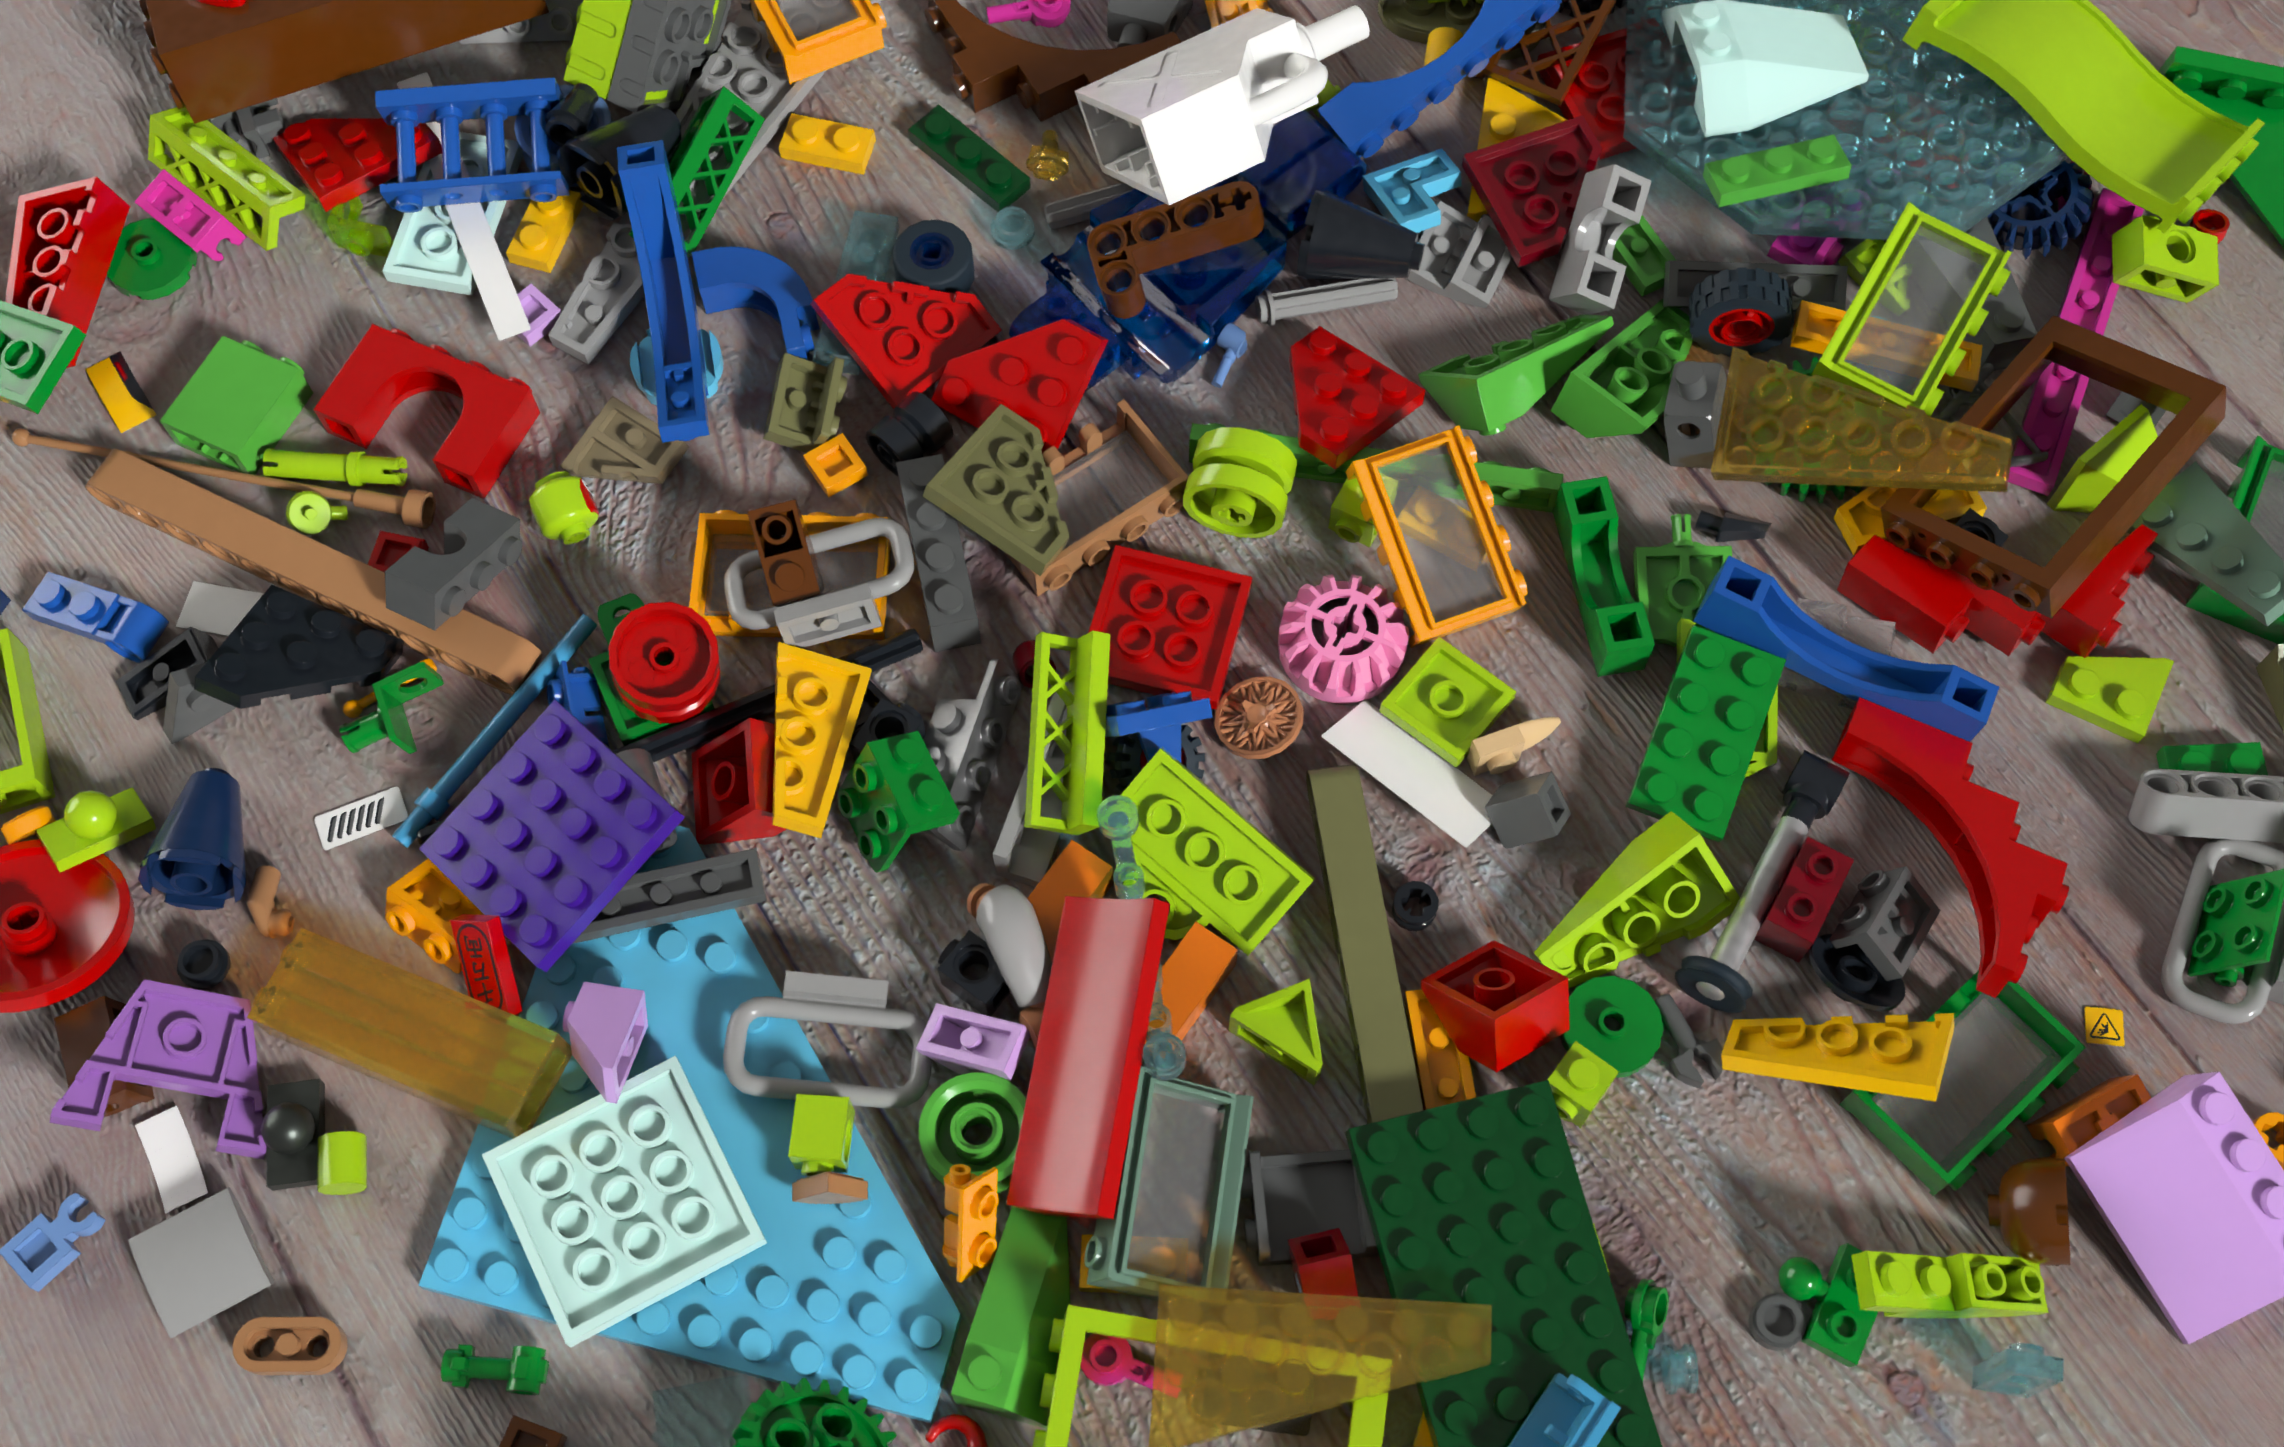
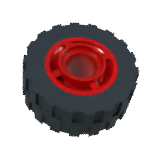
(1741, 311)

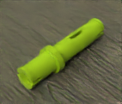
(354, 468)

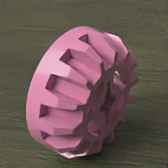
(1342, 671)

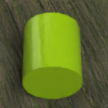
(342, 1163)

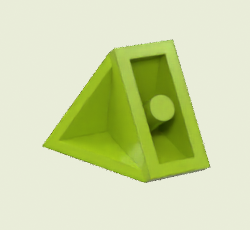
(1283, 1029)

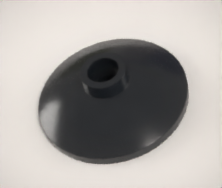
(1854, 976)

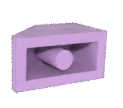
(606, 1033)

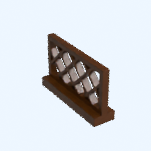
(1517, 76)

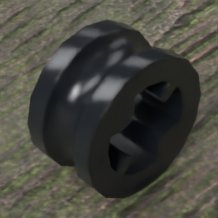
(1425, 893)

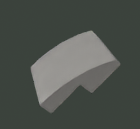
(1462, 258)
(200, 1262)

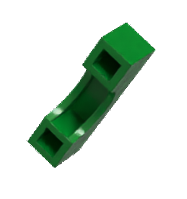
(1589, 538)

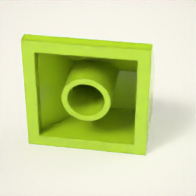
(2105, 464)

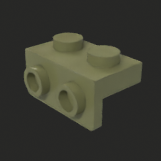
(805, 403)

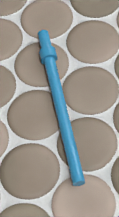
(433, 802)

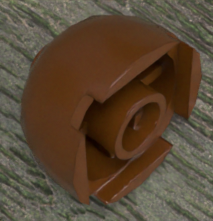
(2034, 1211)

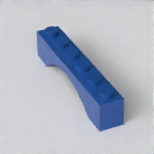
(1373, 110)
(1758, 613)

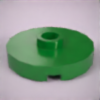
(150, 261)
(1631, 1006)

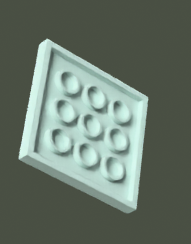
(623, 1201)

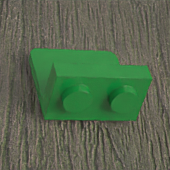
(892, 795)

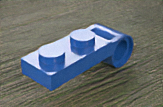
(97, 614)

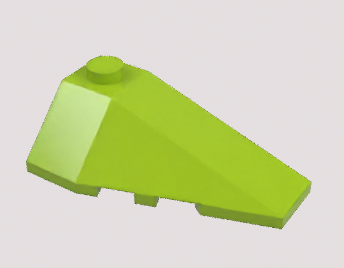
(1649, 896)

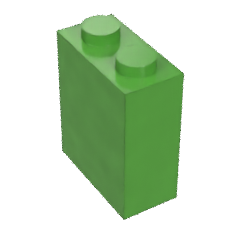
(237, 405)

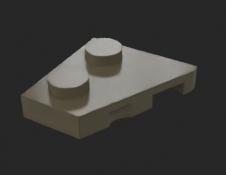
(623, 448)

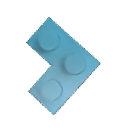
(1405, 189)

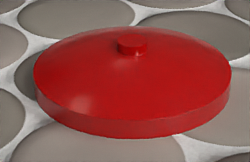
(57, 926)

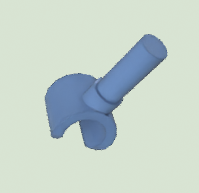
(1235, 343)

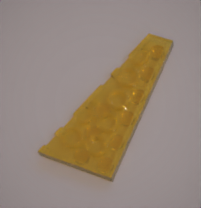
(1829, 433)
(1274, 1356)

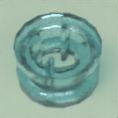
(1679, 1369)

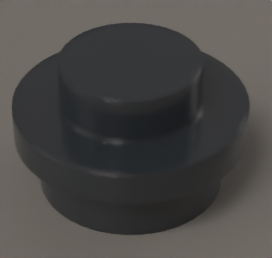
(203, 964)

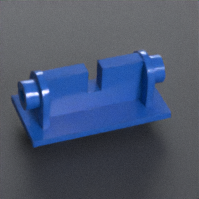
(578, 695)

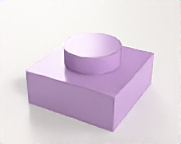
(539, 312)

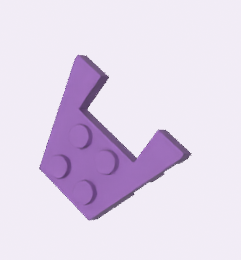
(178, 1043)

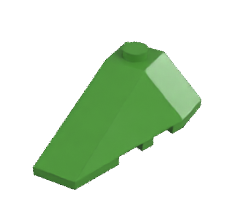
(1627, 379)

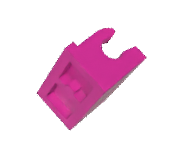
(187, 215)

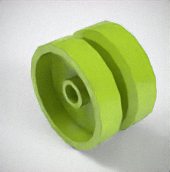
(1240, 482)

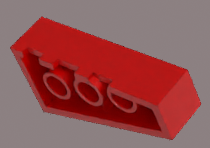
(64, 250)

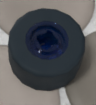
(934, 256)

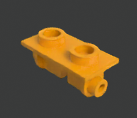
(971, 1235)

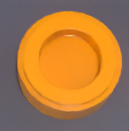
(27, 824)

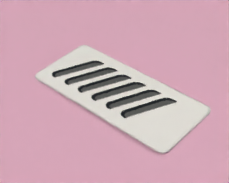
(361, 818)

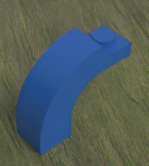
(758, 281)

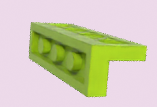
(226, 165)
(1084, 732)

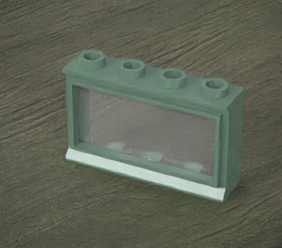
(1174, 1191)

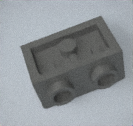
(1887, 920)

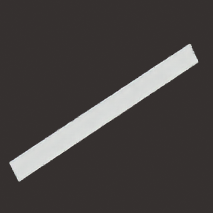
(479, 247)

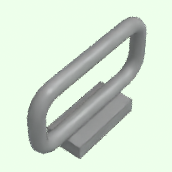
(832, 612)
(2266, 978)
(828, 1001)

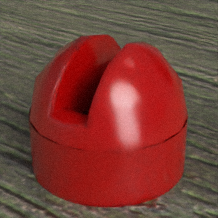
(2211, 222)

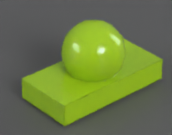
(94, 826)

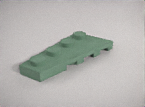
(2216, 544)

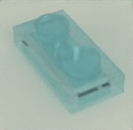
(2018, 1371)

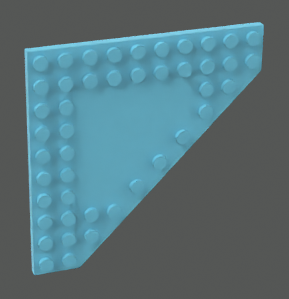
(836, 1285)

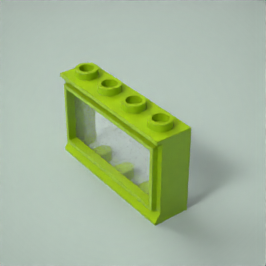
(1915, 312)

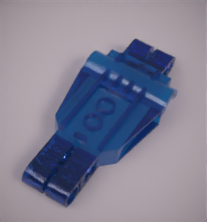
(1200, 295)

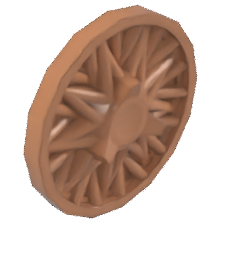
(1259, 717)

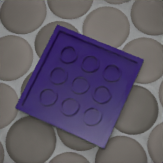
(551, 835)

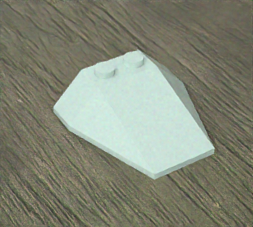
(1761, 60)

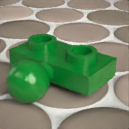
(1836, 1323)

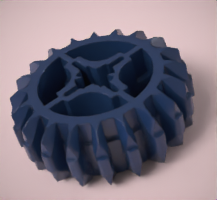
(2028, 218)

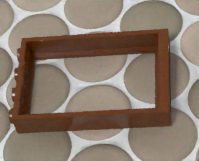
(2198, 411)

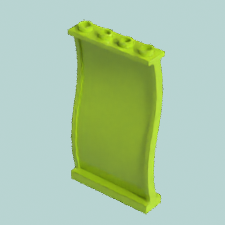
(2095, 98)

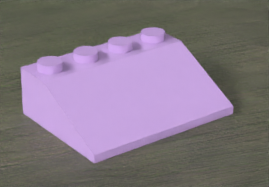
(2192, 1203)

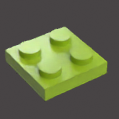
(1447, 701)

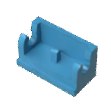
(1567, 1416)

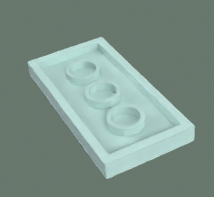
(426, 243)

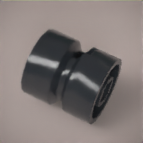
(915, 429)

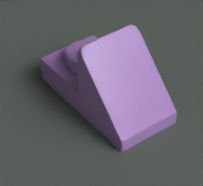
(973, 1042)

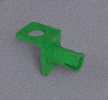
(390, 717)

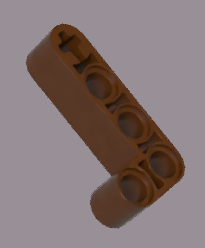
(1228, 218)

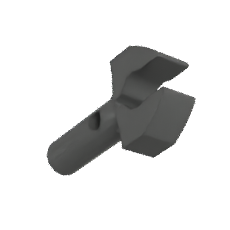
(1688, 1045)

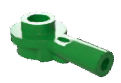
(1648, 1310)

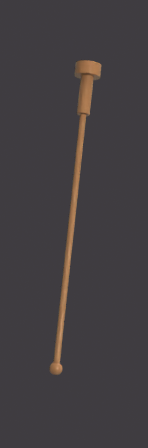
(416, 507)

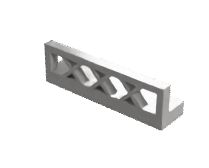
(1026, 852)

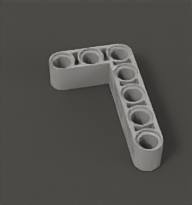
(2209, 805)

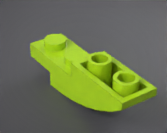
(1948, 1286)

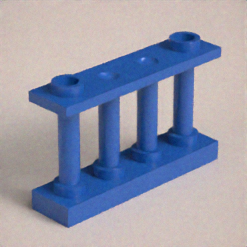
(449, 108)

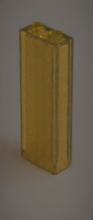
(411, 1034)

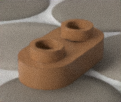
(293, 1345)

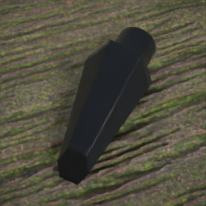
(1732, 527)

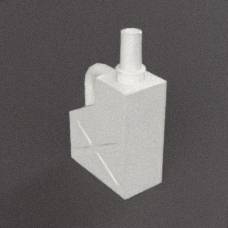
(1211, 100)

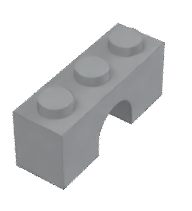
(1605, 207)

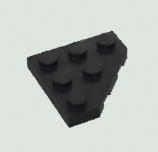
(295, 651)

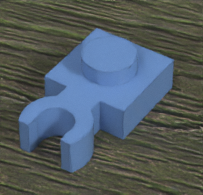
(47, 1244)

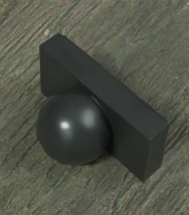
(292, 1132)

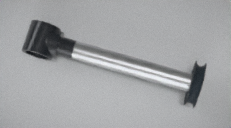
(1807, 797)

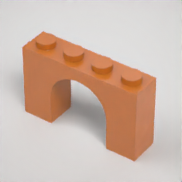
(1190, 973)

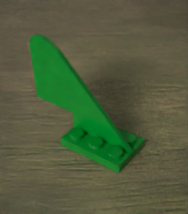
(2242, 93)

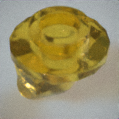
(1047, 160)

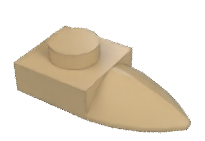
(1503, 748)

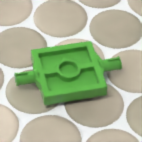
(1675, 579)

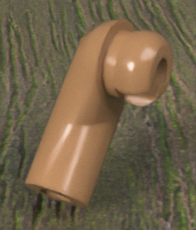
(262, 905)

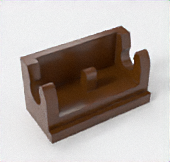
(81, 1034)

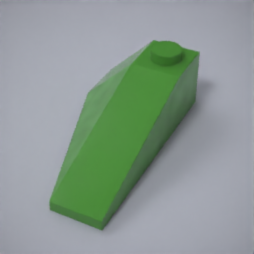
(1504, 385)
(1014, 1320)

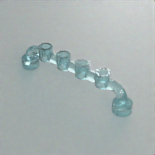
(1118, 820)

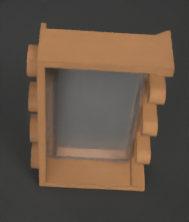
(1108, 494)

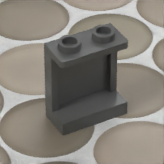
(1303, 1197)

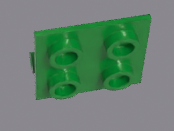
(2237, 926)

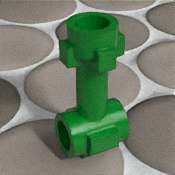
(523, 1371)

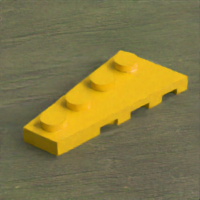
(813, 728)
(1870, 1057)

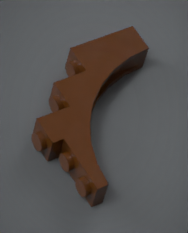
(997, 65)

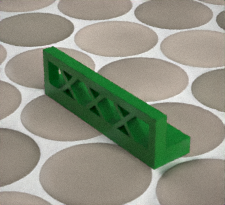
(693, 154)

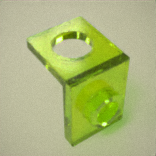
(358, 236)

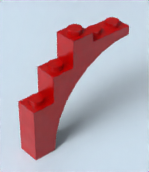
(1941, 603)
(1930, 776)

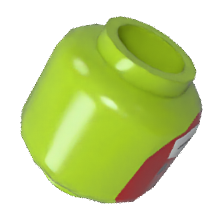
(563, 507)

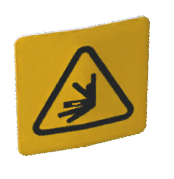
(2104, 1026)

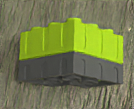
(643, 48)

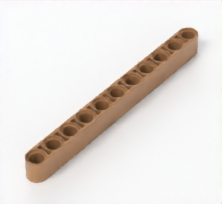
(305, 568)

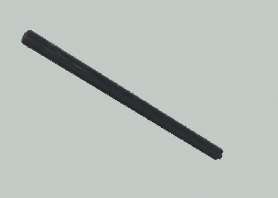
(751, 706)

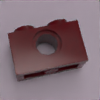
(1804, 899)

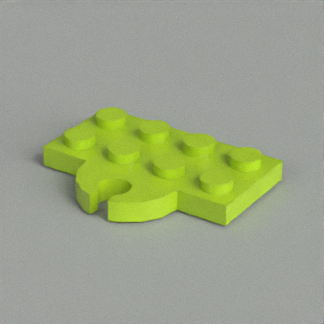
(1208, 857)

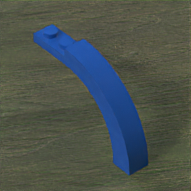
(667, 291)

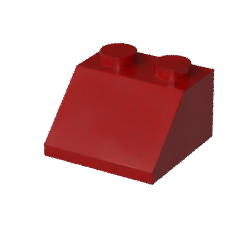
(735, 785)
(1499, 1004)

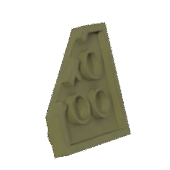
(1004, 490)

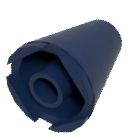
(200, 845)

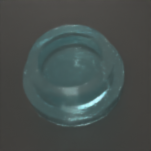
(1012, 228)

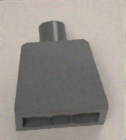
(1143, 20)
(1697, 399)

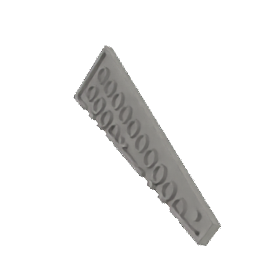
(613, 279)

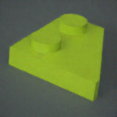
(2111, 691)

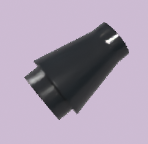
(571, 115)

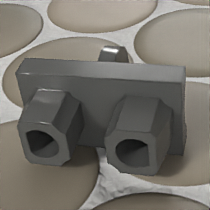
(256, 127)

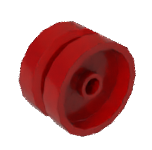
(659, 634)

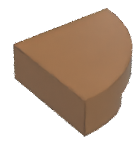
(830, 1189)

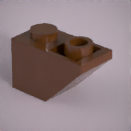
(785, 552)

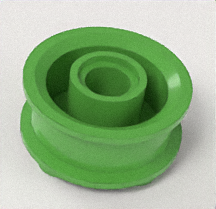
(964, 1103)

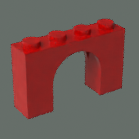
(395, 367)

